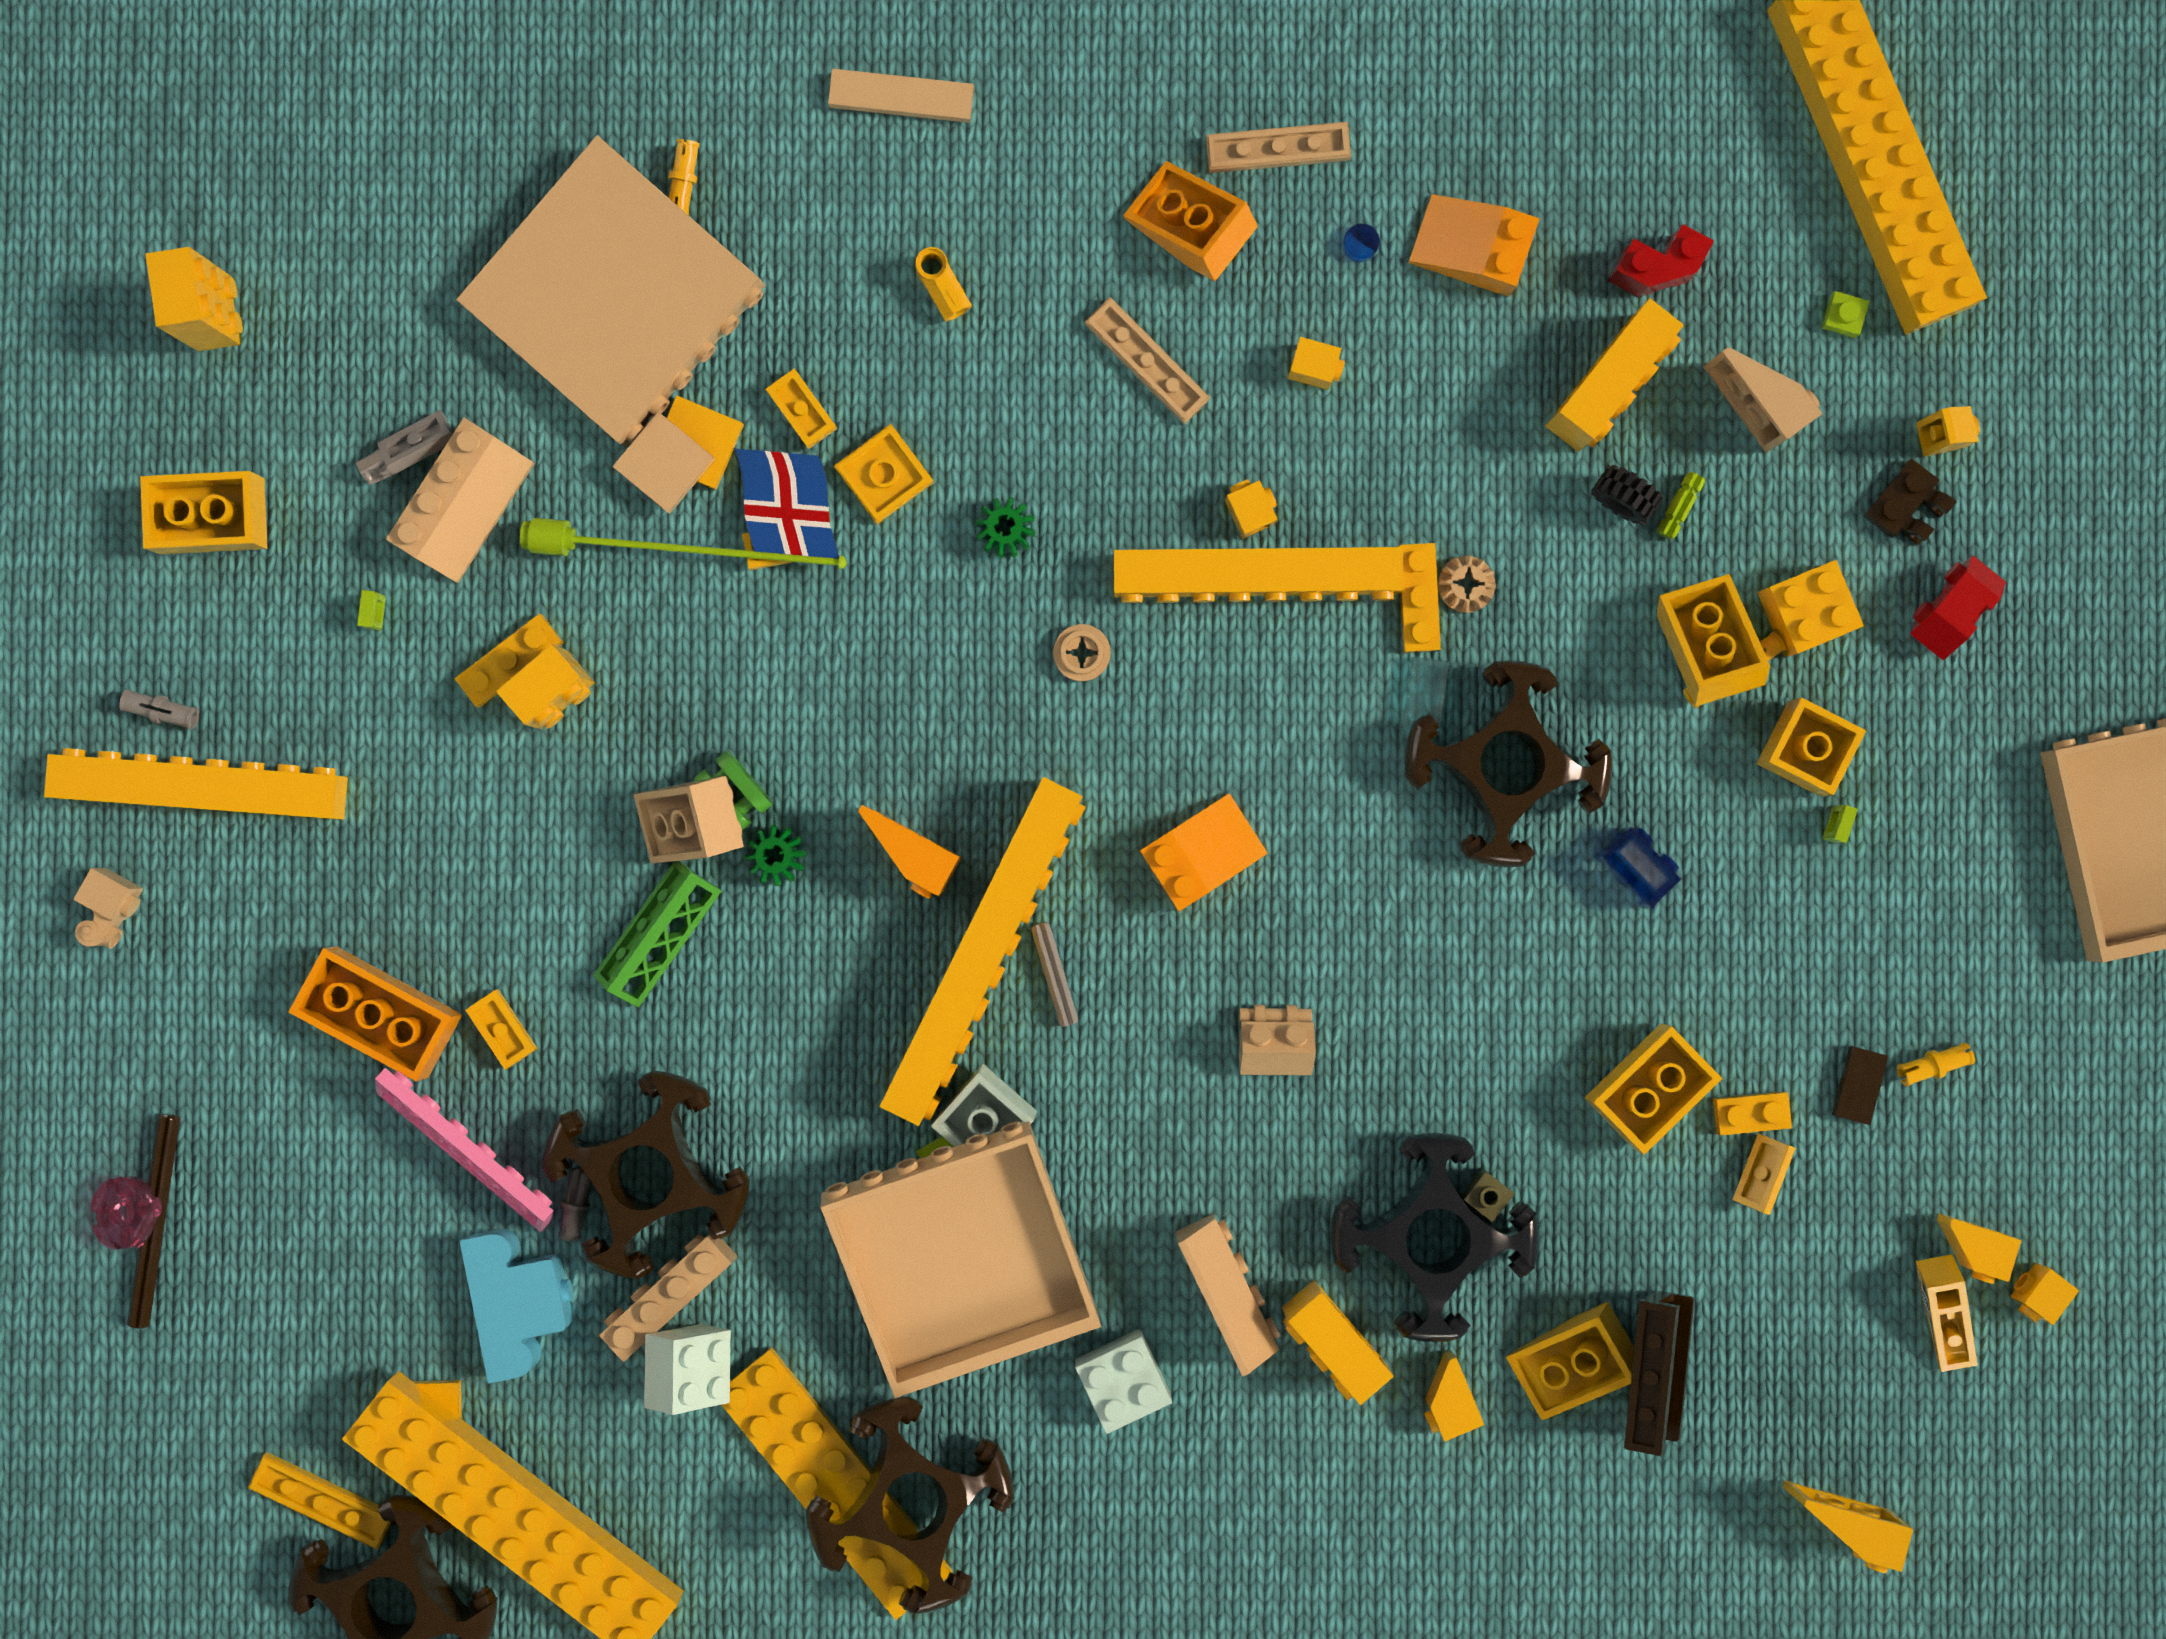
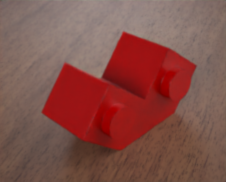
(1646, 270)
(1951, 617)

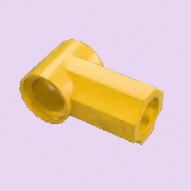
(943, 286)

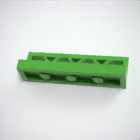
(647, 928)

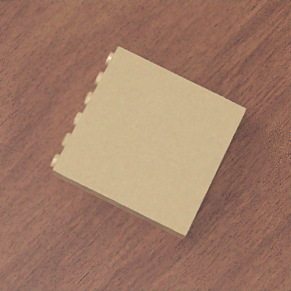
(612, 292)
(2113, 836)
(960, 1258)

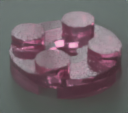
(140, 1207)

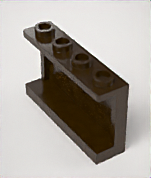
(1659, 1372)

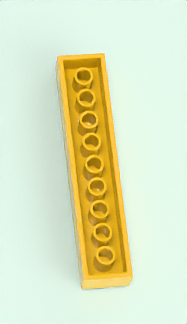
(1878, 159)
(981, 952)
(512, 1513)

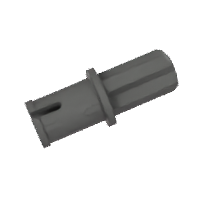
(574, 1205)

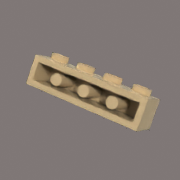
(662, 1301)

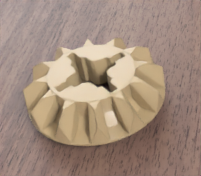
(1454, 595)
(1070, 640)

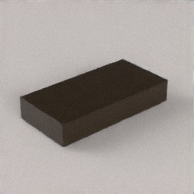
(1860, 1085)

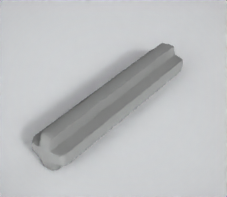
(1054, 974)

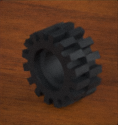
(1627, 494)

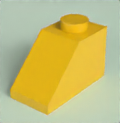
(1948, 430)
(1981, 1249)
(1450, 1401)

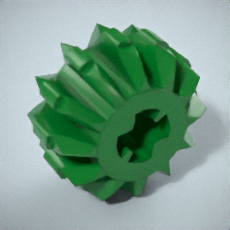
(1017, 531)
(774, 842)

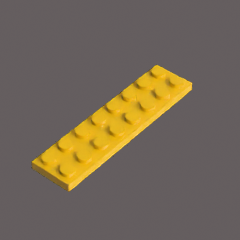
(820, 1461)

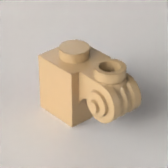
(111, 901)

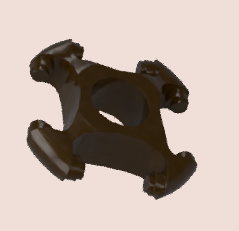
(1551, 765)
(626, 1213)
(928, 1546)
(408, 1561)

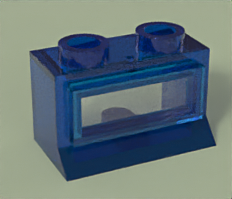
(1639, 866)

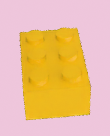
(193, 299)
(203, 512)
(1712, 640)
(1653, 1088)
(1335, 1344)

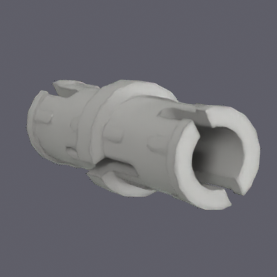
(137, 704)

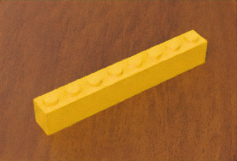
(1258, 573)
(196, 786)

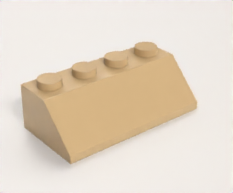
(460, 500)
(1228, 1293)

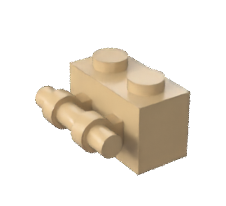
(1276, 1041)

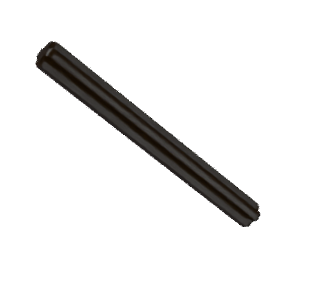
(149, 1253)

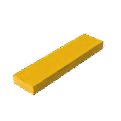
(320, 1500)

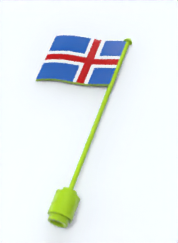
(782, 507)

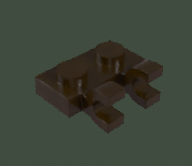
(1902, 497)

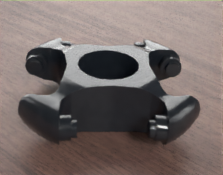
(1477, 1243)

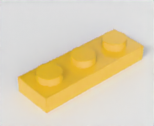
(1420, 599)
(506, 660)

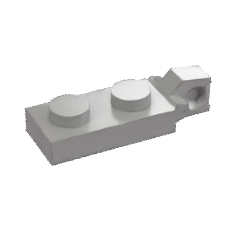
(406, 448)

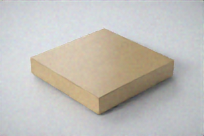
(664, 462)

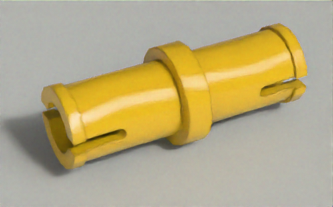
(683, 172)
(1935, 1064)

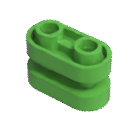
(753, 794)

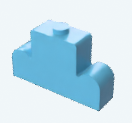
(513, 1301)

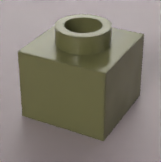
(1479, 1186)

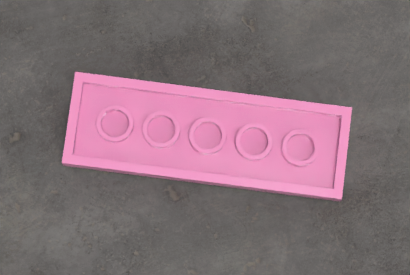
(475, 1158)

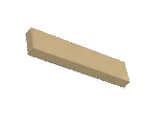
(901, 95)
(1278, 147)
(1147, 360)

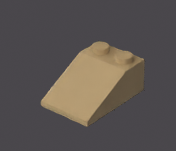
(1764, 399)
(689, 820)

